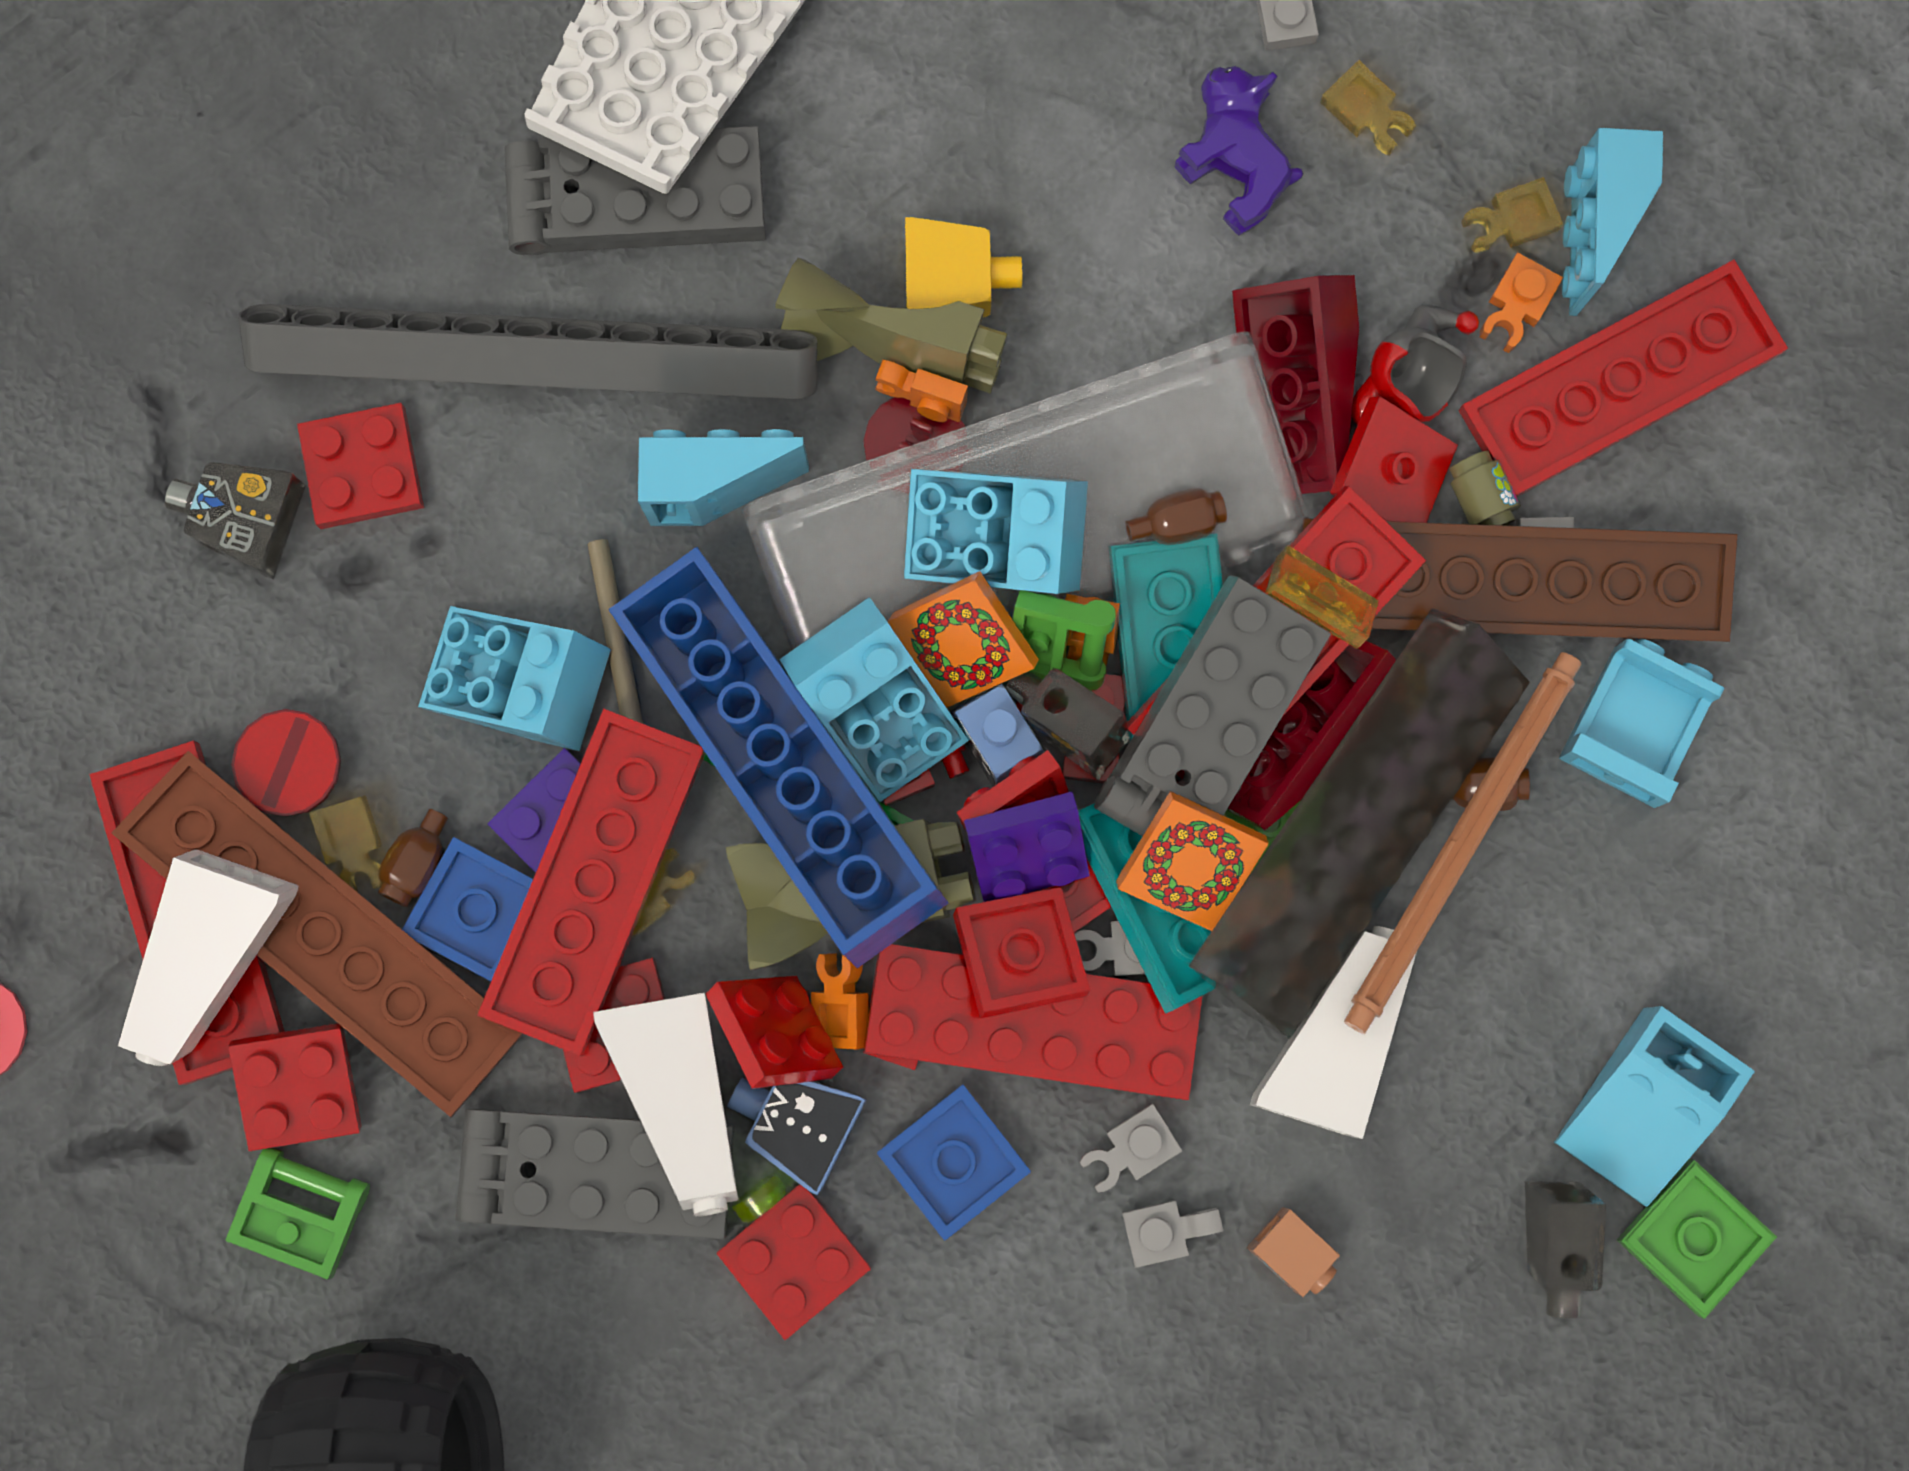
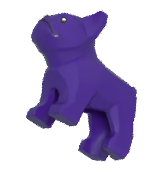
(1239, 146)

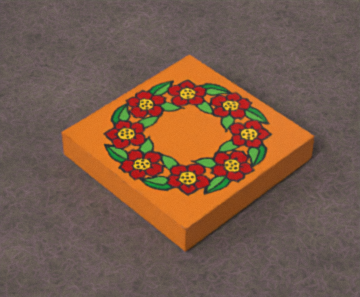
(963, 639)
(1191, 861)

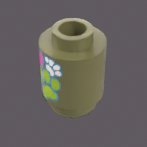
(1484, 490)

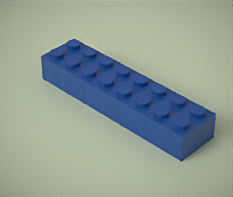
(778, 758)

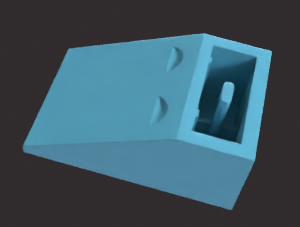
(1609, 196)
(709, 476)
(1006, 526)
(515, 677)
(873, 699)
(1653, 1104)

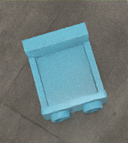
(1641, 721)

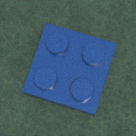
(469, 908)
(953, 1162)

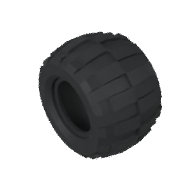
(378, 1410)

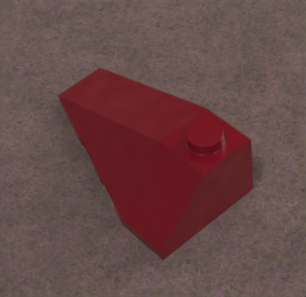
(1309, 357)
(1310, 735)

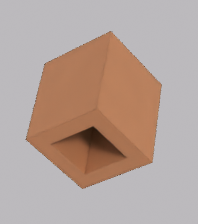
(1295, 1253)

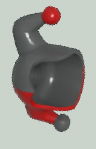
(1416, 366)

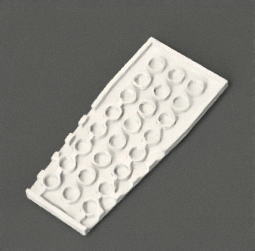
(653, 79)

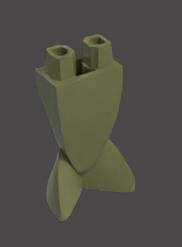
(935, 339)
(782, 920)

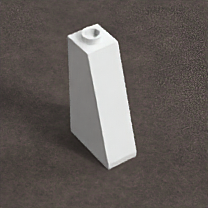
(198, 950)
(1327, 1068)
(674, 1084)

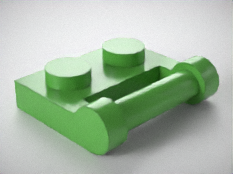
(1046, 628)
(291, 1230)

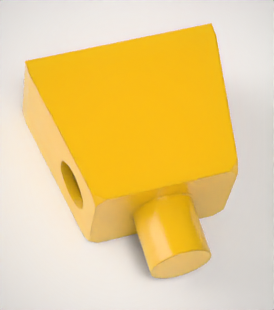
(954, 265)

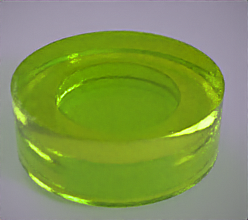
(760, 1198)

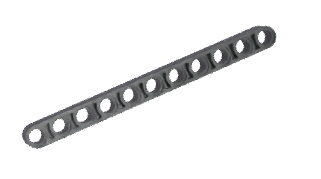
(529, 351)

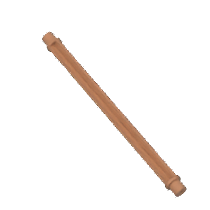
(1462, 843)

